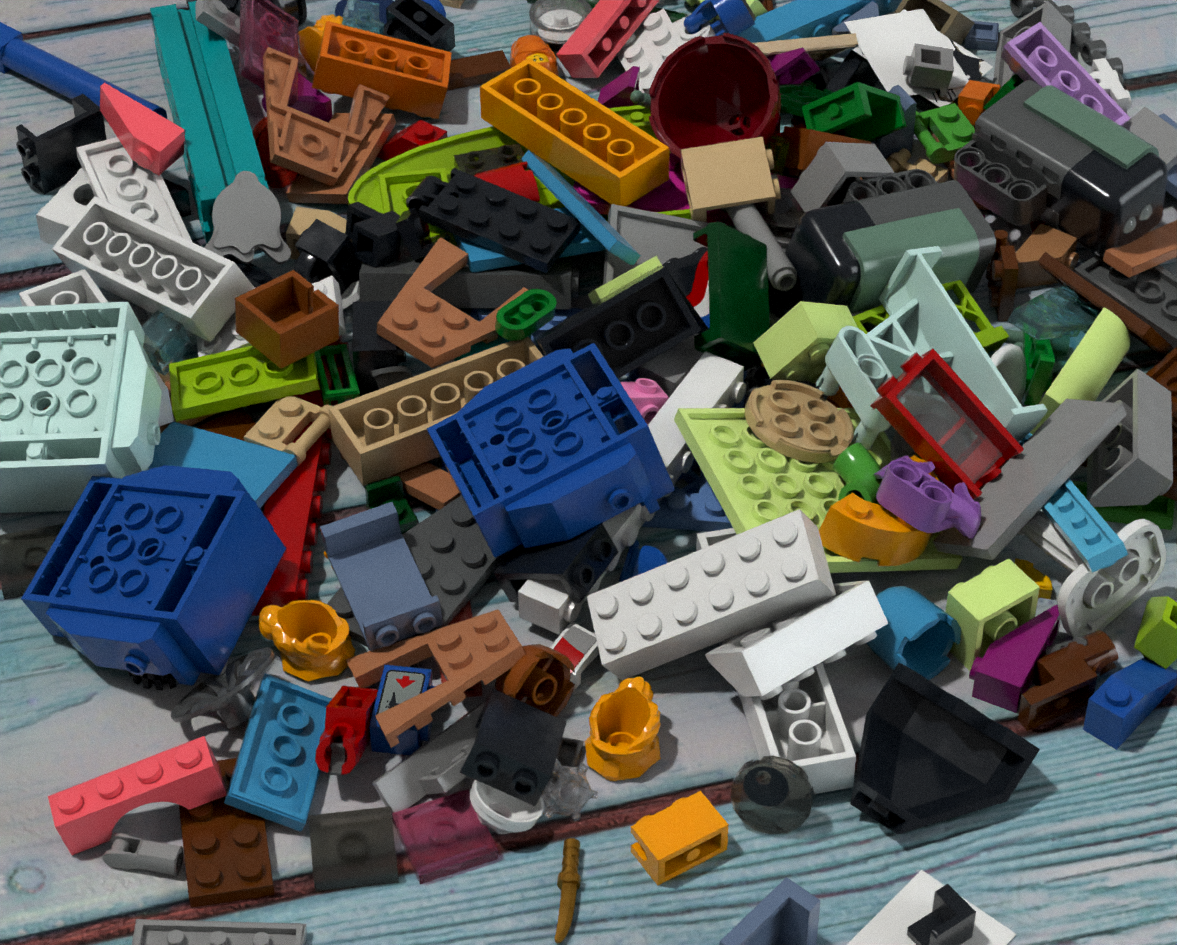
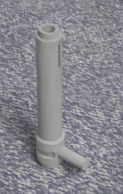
(749, 221)

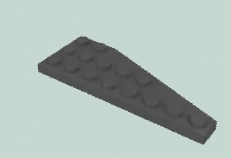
(450, 560)

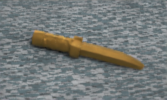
(569, 882)

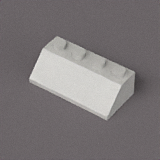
(792, 645)

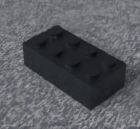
(628, 323)

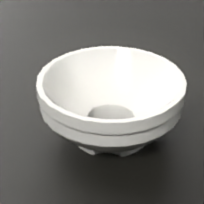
(518, 814)

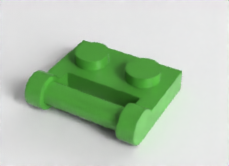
(949, 127)

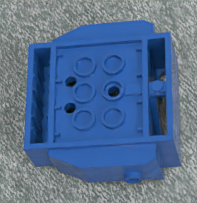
(548, 454)
(157, 571)

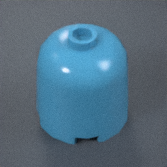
(916, 632)

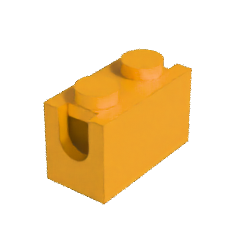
(679, 837)

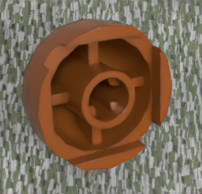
(539, 679)

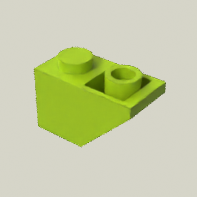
(1158, 631)

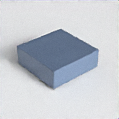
(983, 36)

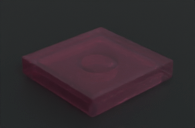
(444, 837)

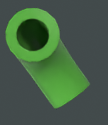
(857, 468)

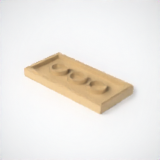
(817, 47)

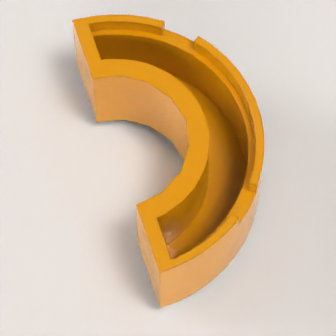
(869, 530)

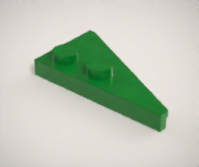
(1039, 366)

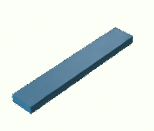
(581, 209)

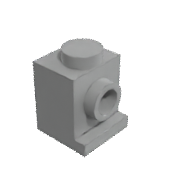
(929, 67)

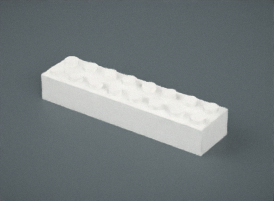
(800, 720)

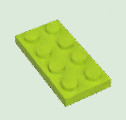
(235, 381)

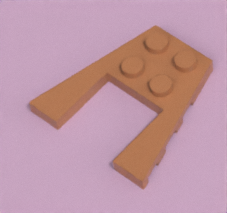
(304, 141)
(426, 323)
(463, 651)

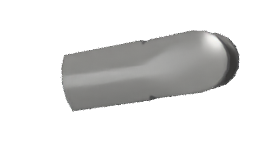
(136, 853)

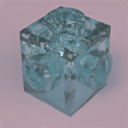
(363, 16)

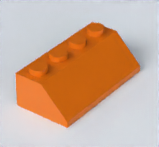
(405, 71)

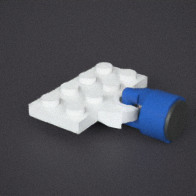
(660, 37)

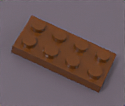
(225, 851)

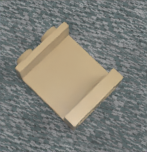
(728, 176)

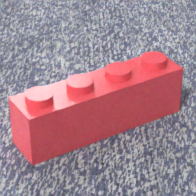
(602, 36)

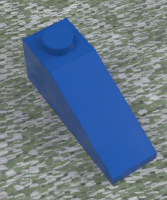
(1127, 700)

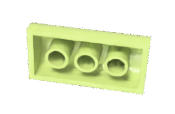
(1089, 364)

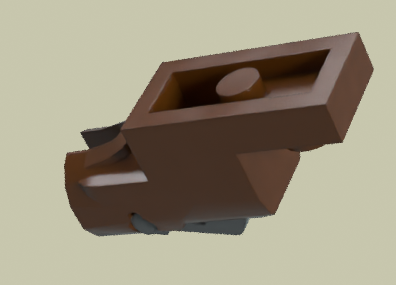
(1066, 677)

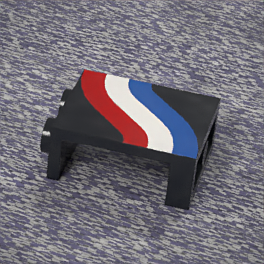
(692, 281)

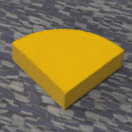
(1042, 581)

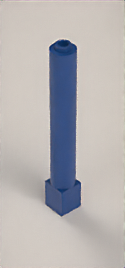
(54, 71)

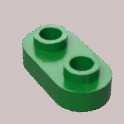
(525, 314)

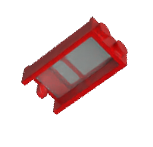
(945, 422)

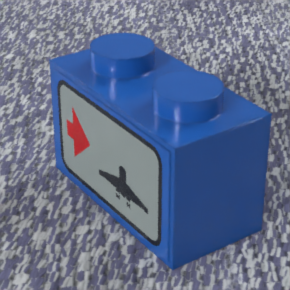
(395, 687)

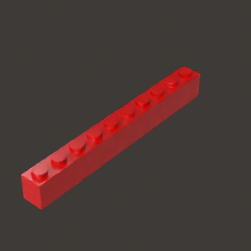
(296, 506)

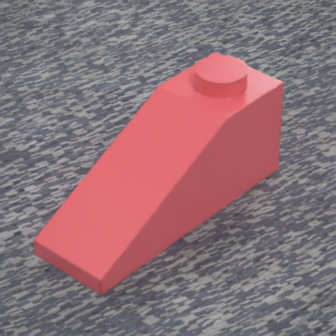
(143, 133)

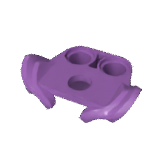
(925, 501)

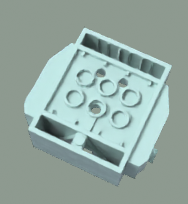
(99, 397)

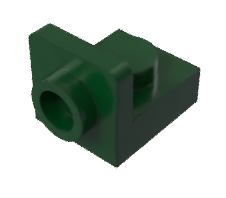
(391, 491)

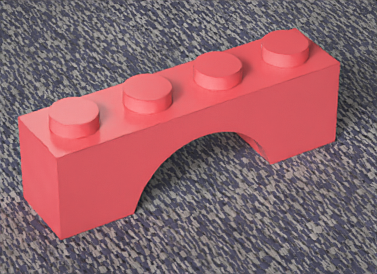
(179, 775)

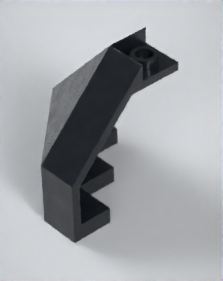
(932, 756)

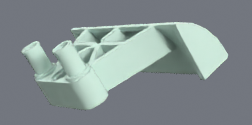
(918, 321)

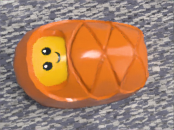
(535, 49)

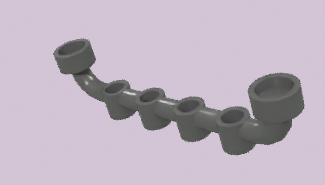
(1079, 35)

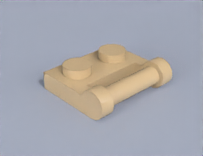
(286, 421)

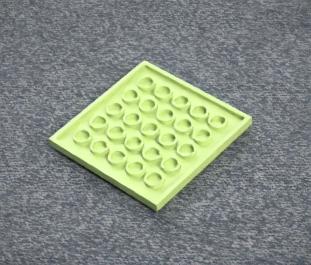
(762, 484)

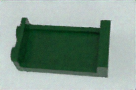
(735, 294)

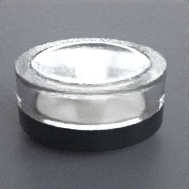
(557, 20)

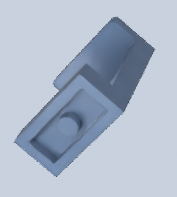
(782, 918)

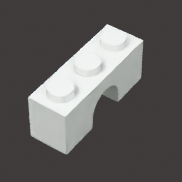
(64, 208)

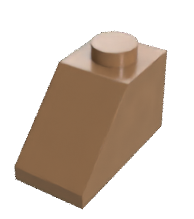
(1042, 240)

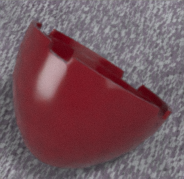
(710, 86)

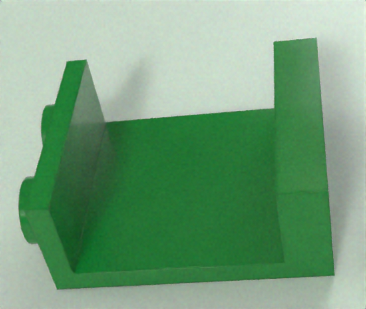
(858, 110)

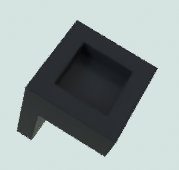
(947, 924)

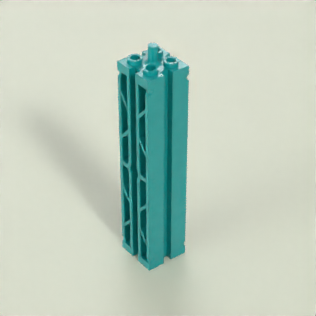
(206, 104)

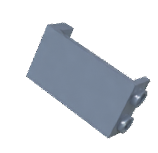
(380, 577)

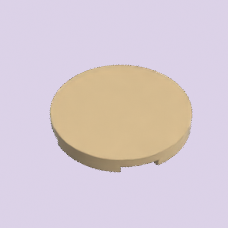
(798, 421)

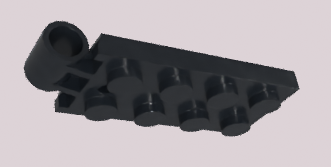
(495, 218)

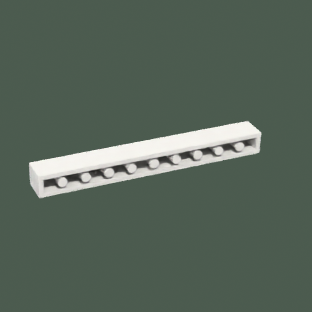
(709, 384)

